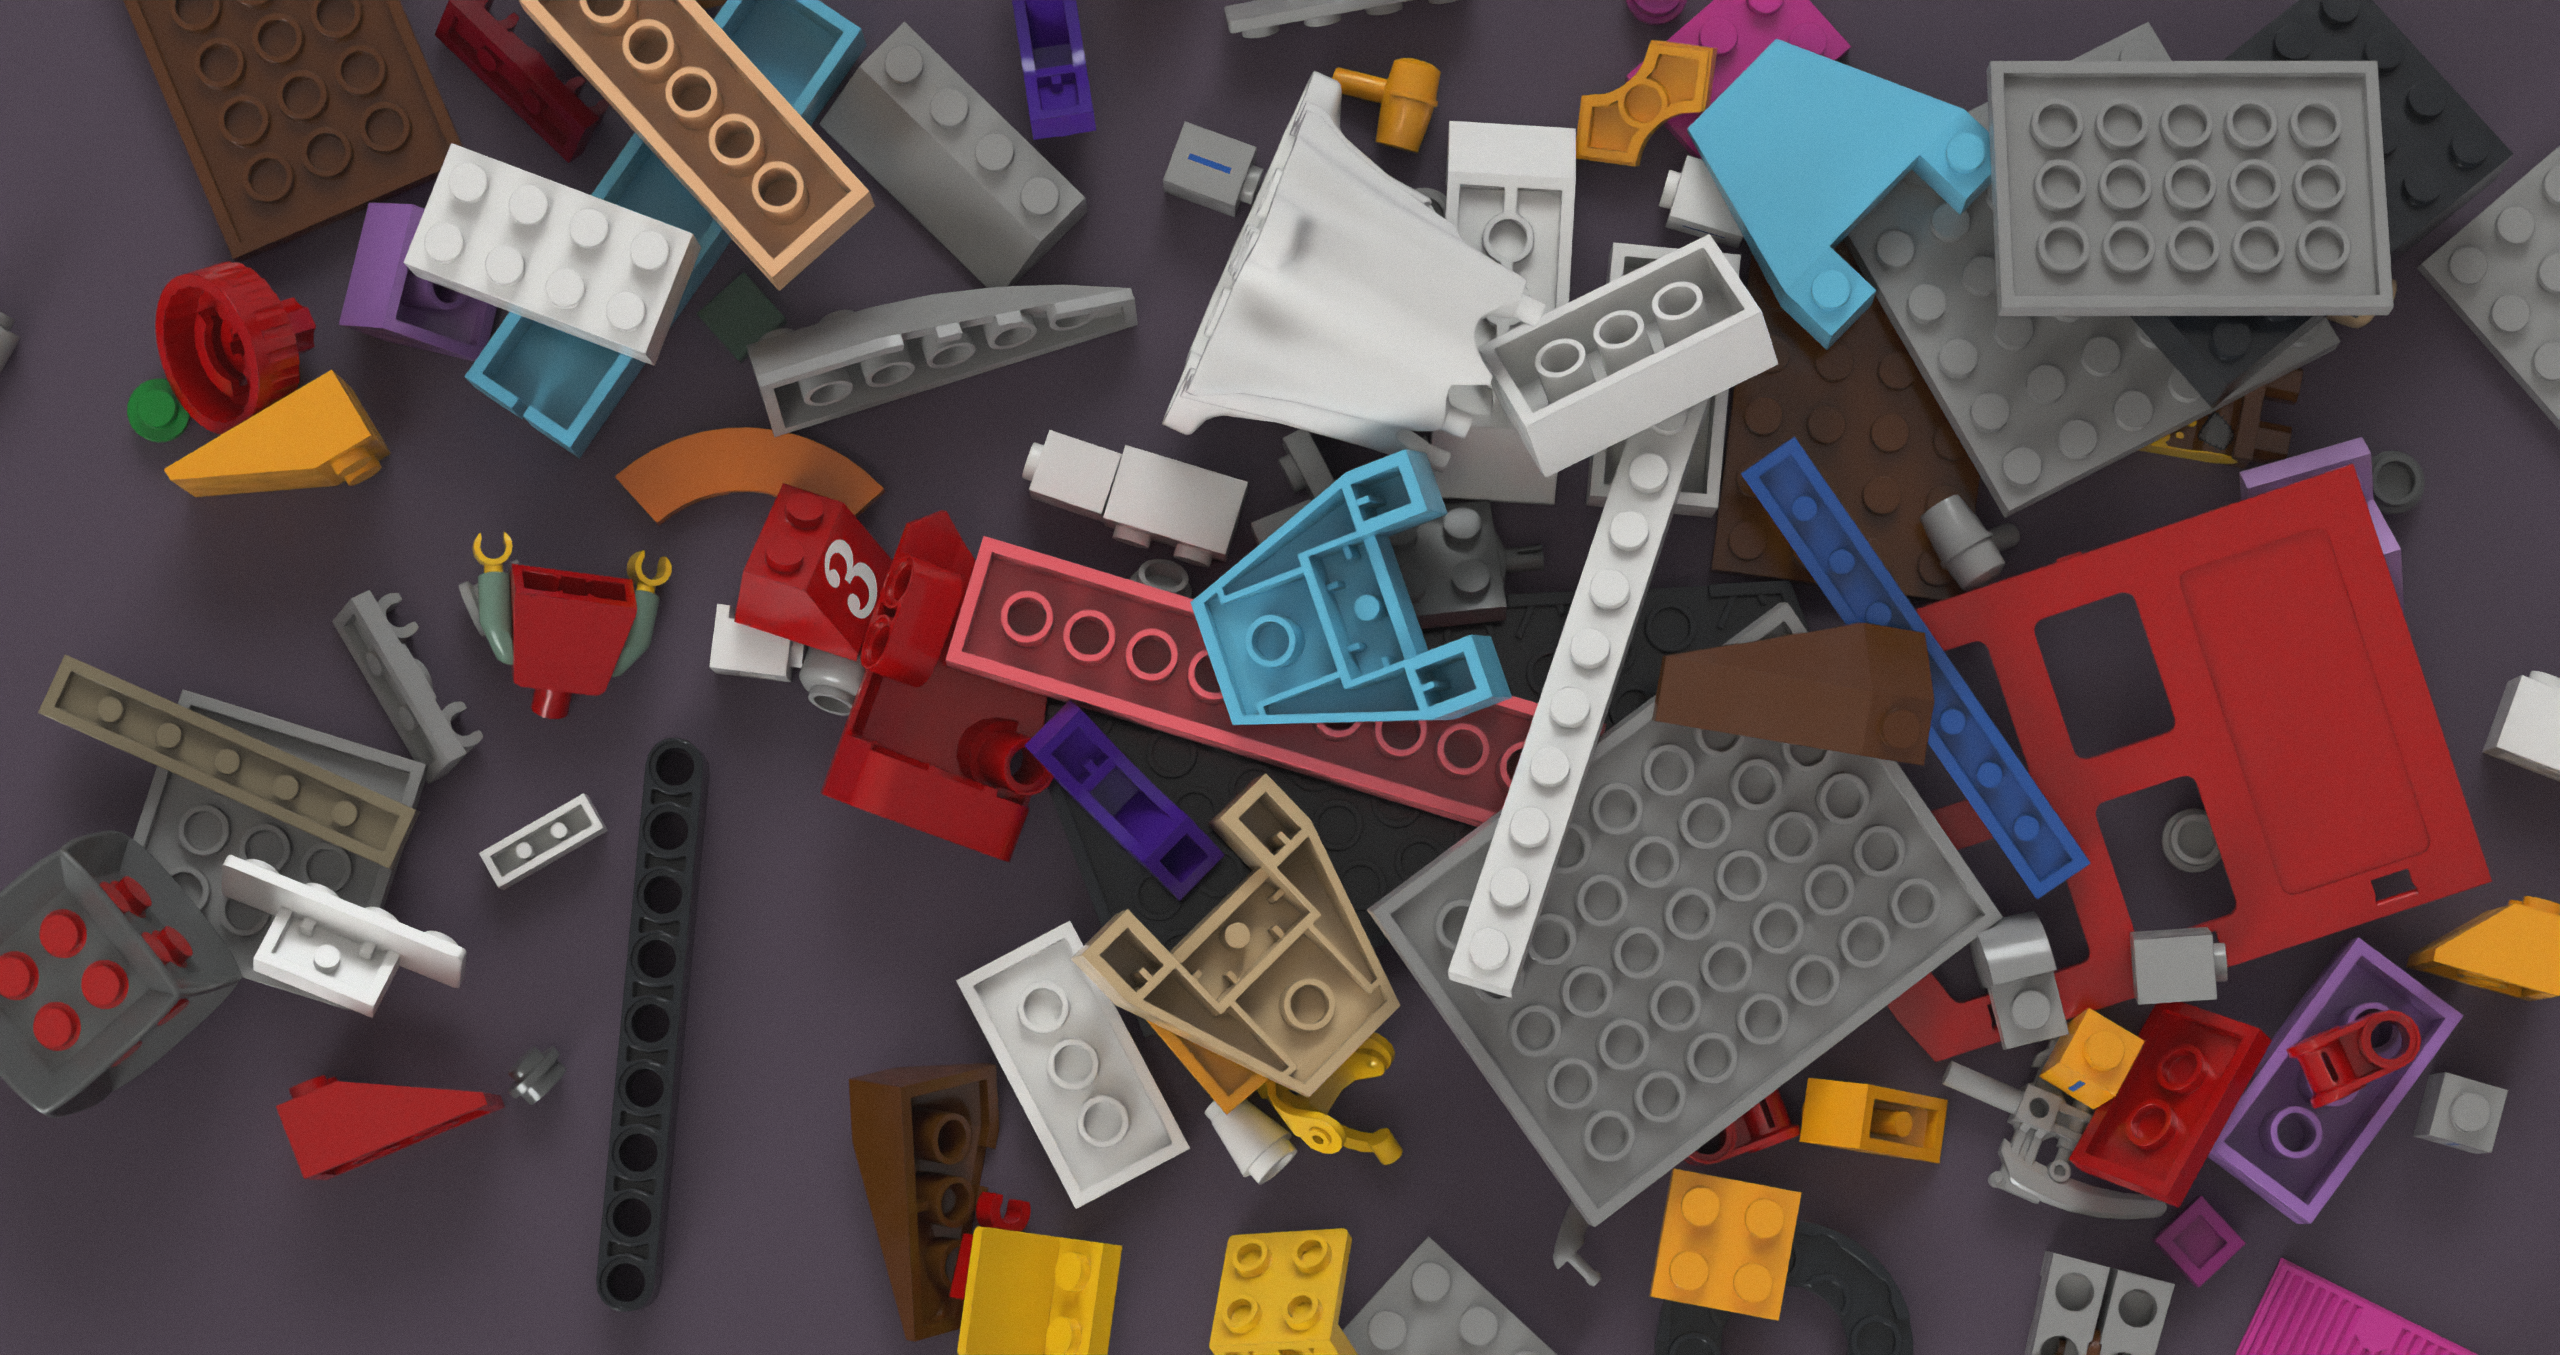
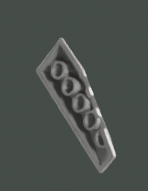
(921, 344)

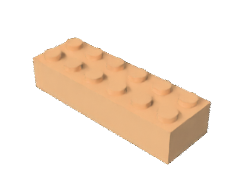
(712, 124)

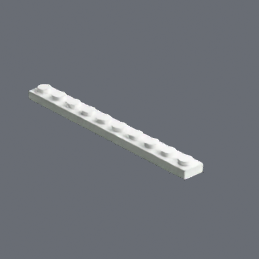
(1574, 704)

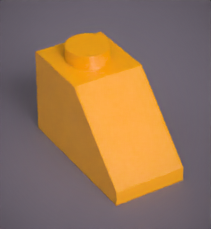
(1873, 1120)

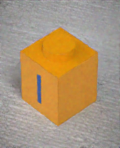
(2091, 1059)

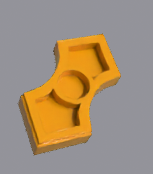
(1669, 83)

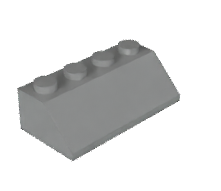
(952, 160)

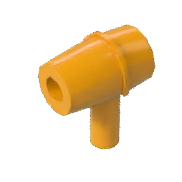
(1405, 100)

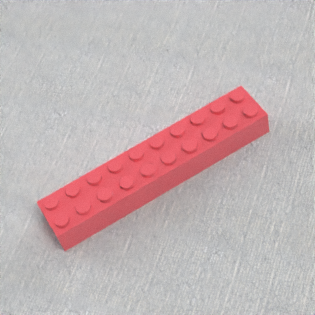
(1145, 662)

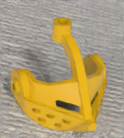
(1309, 1117)

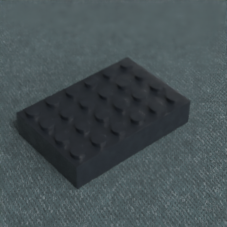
(2433, 164)

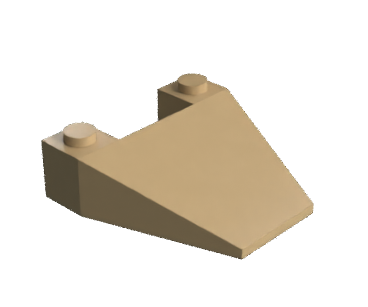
(1272, 970)

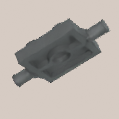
(1460, 566)

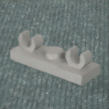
(403, 683)

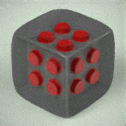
(100, 971)

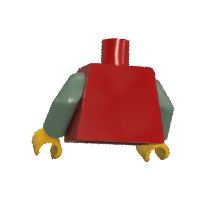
(566, 626)

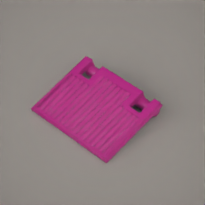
(2316, 1317)

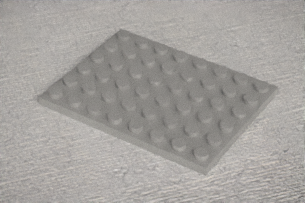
(1697, 942)

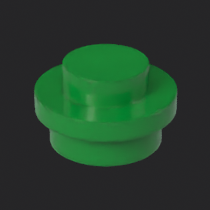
(157, 412)

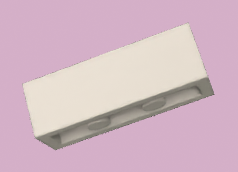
(543, 841)

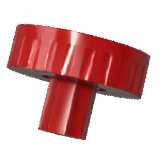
(225, 325)

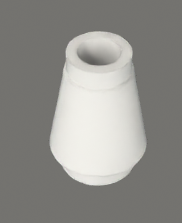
(1253, 1140)

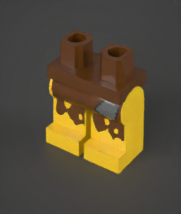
(2235, 431)

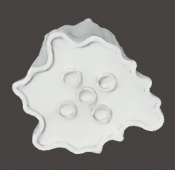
(1344, 302)

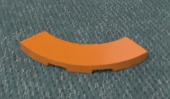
(743, 461)

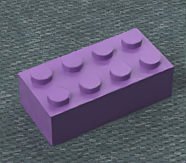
(2304, 1153)

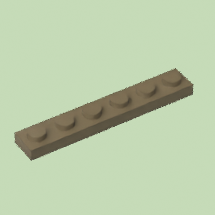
(229, 762)

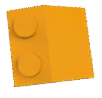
(2501, 950)

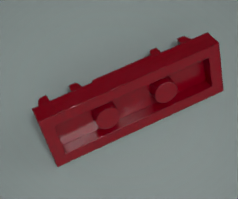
(520, 75)

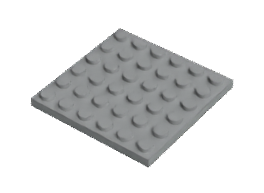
(2028, 393)

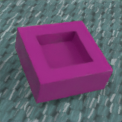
(2198, 1241)

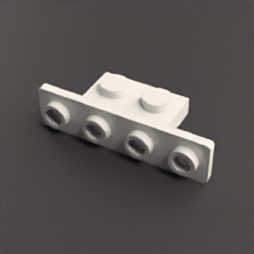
(333, 944)

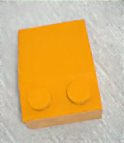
(297, 443)

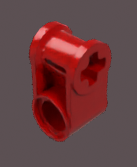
(2351, 1057)
(1752, 1132)

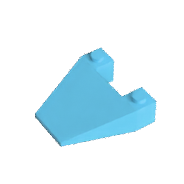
(1810, 153)
(1324, 621)

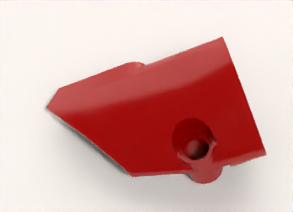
(930, 738)

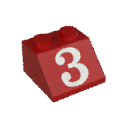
(813, 574)

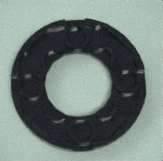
(1827, 1266)

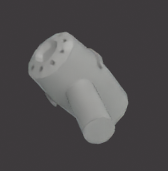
(1965, 545)

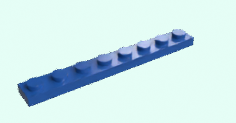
(1960, 726)

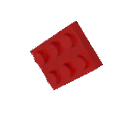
(2171, 1101)

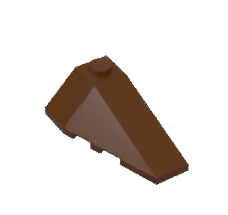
(1825, 689)
(922, 1164)

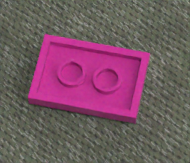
(1741, 34)

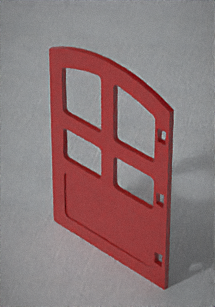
(2287, 712)

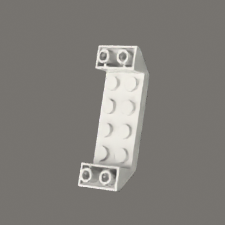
(1515, 204)

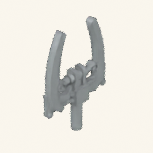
(2036, 1115)

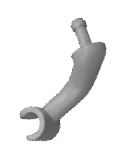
(1569, 1242)

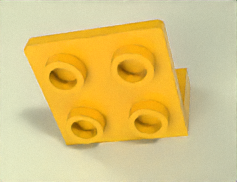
(1282, 1294)
(1038, 1295)

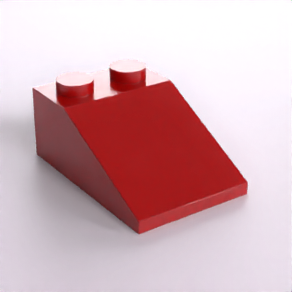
(352, 1123)

